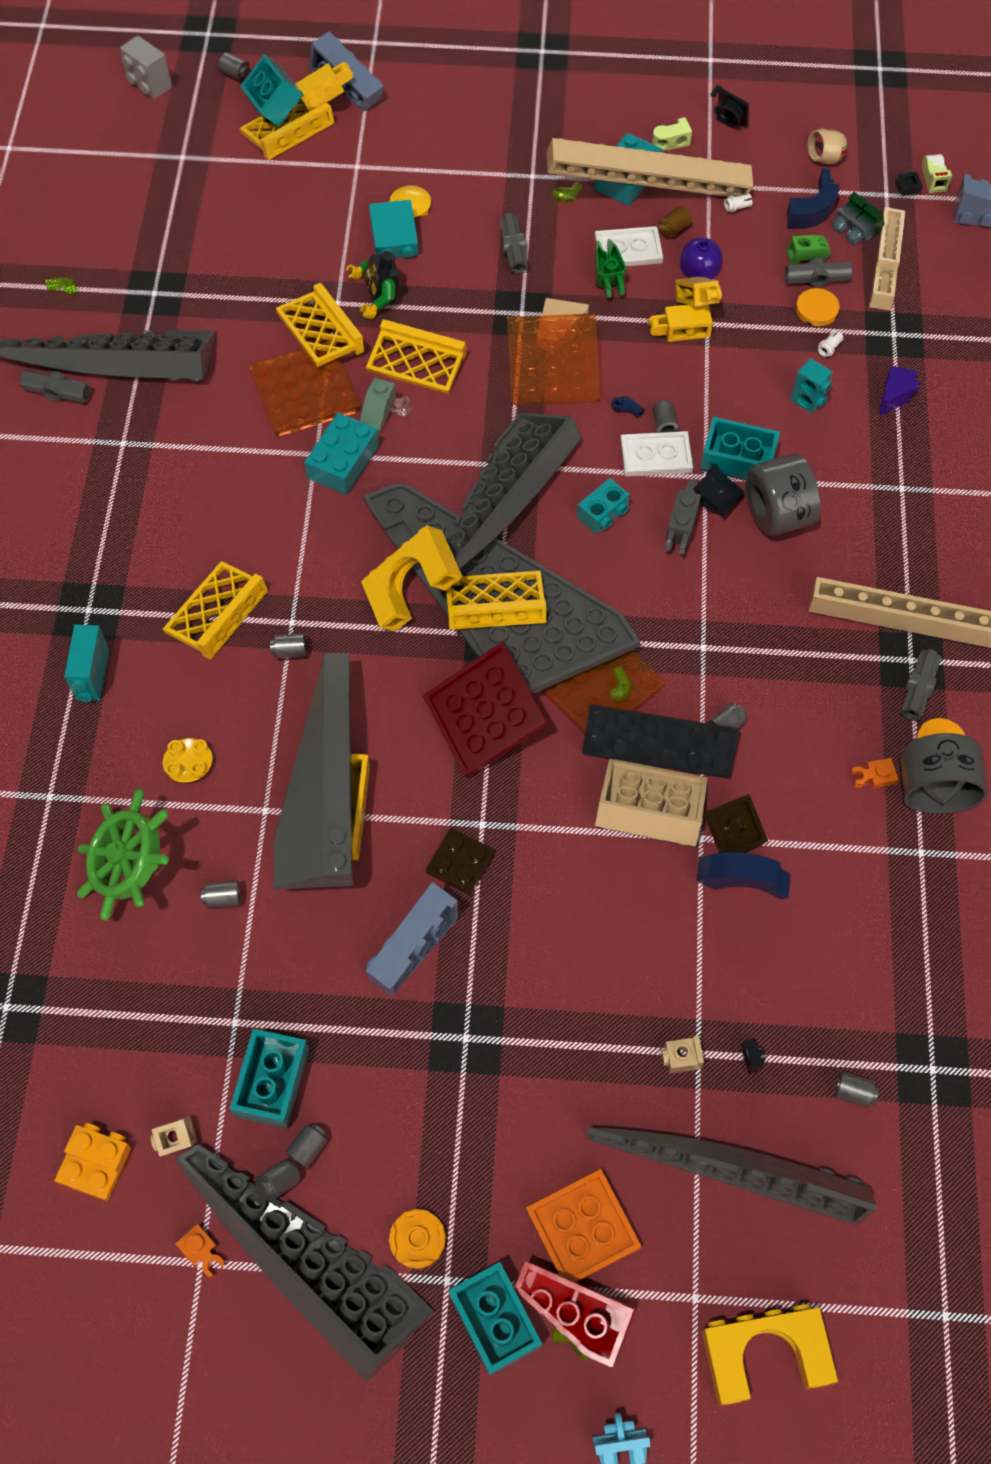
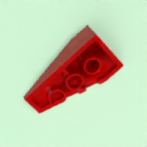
(584, 1315)

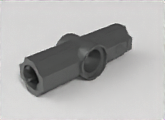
(513, 243)
(818, 272)
(55, 386)
(920, 685)

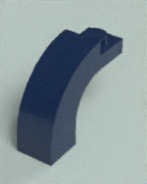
(812, 211)
(743, 869)

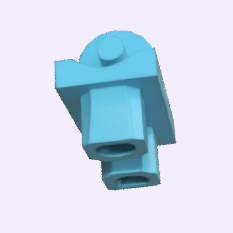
(621, 1437)

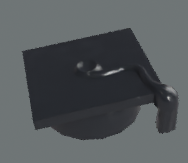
(730, 108)
(718, 491)

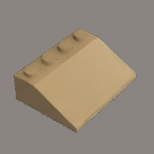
(652, 802)

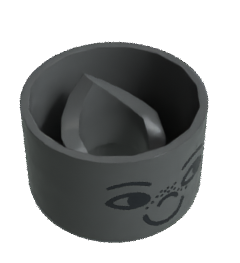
(783, 494)
(943, 773)

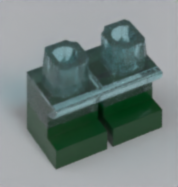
(860, 218)

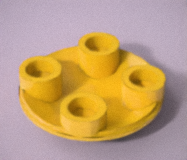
(419, 197)
(187, 760)

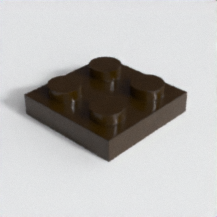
(735, 825)
(460, 861)

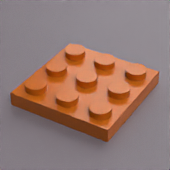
(583, 1227)

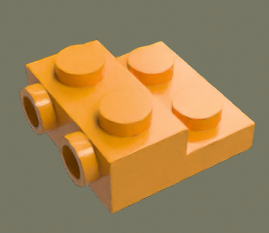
(93, 1161)

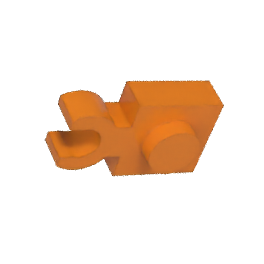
(878, 773)
(198, 1247)

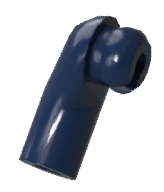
(627, 404)

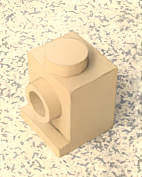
(676, 1063)
(185, 1134)

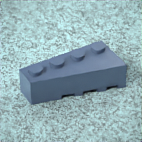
(363, 88)
(973, 202)
(413, 940)

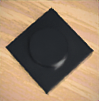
(908, 183)
(752, 1055)

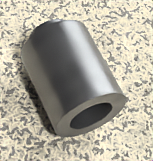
(233, 66)
(665, 417)
(288, 646)
(730, 716)
(221, 894)
(856, 1090)
(306, 1145)
(277, 1180)

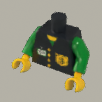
(381, 280)

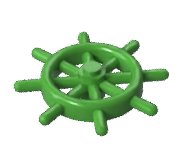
(123, 854)

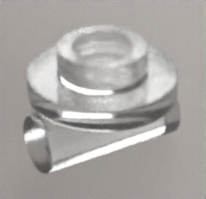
(402, 407)

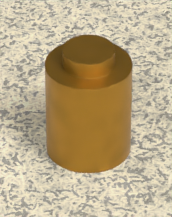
(675, 221)

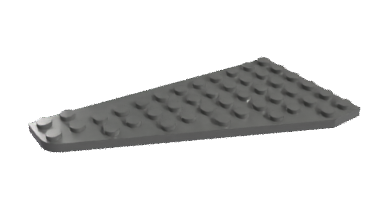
(577, 628)

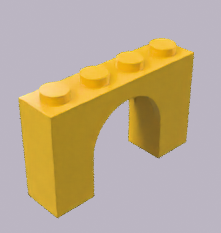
(385, 582)
(800, 1329)

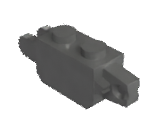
(683, 517)

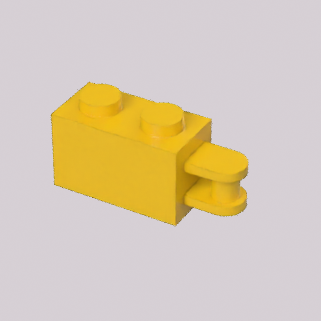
(324, 84)
(698, 291)
(682, 323)

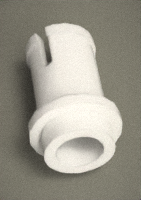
(733, 203)
(827, 346)

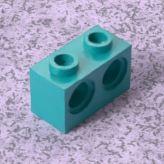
(811, 386)
(599, 503)

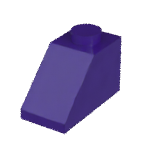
(898, 388)

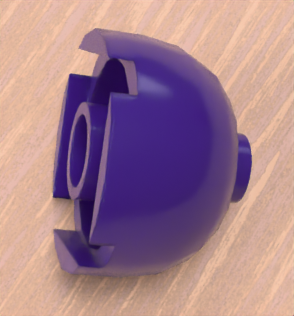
(701, 258)

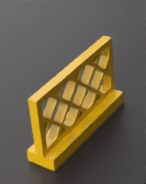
(289, 133)
(334, 319)
(425, 342)
(496, 612)
(229, 616)

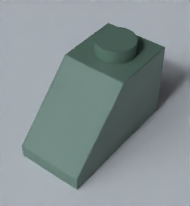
(378, 403)

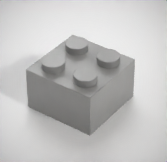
(145, 67)

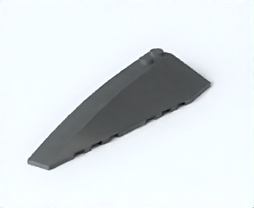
(147, 355)
(514, 475)
(316, 819)
(750, 1171)
(339, 1291)

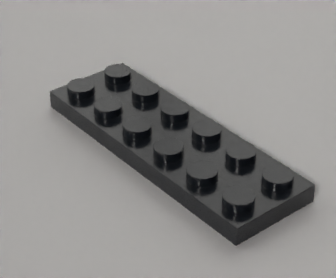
(660, 740)

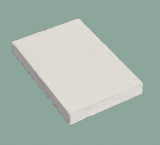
(635, 245)
(656, 453)

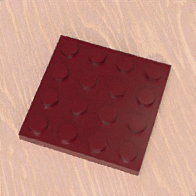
(485, 709)

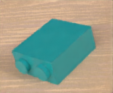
(394, 228)
(87, 663)

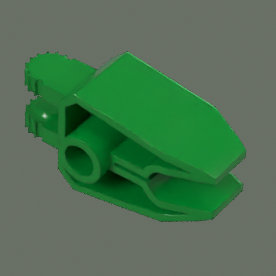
(609, 268)

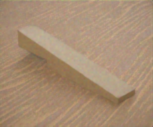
(887, 259)

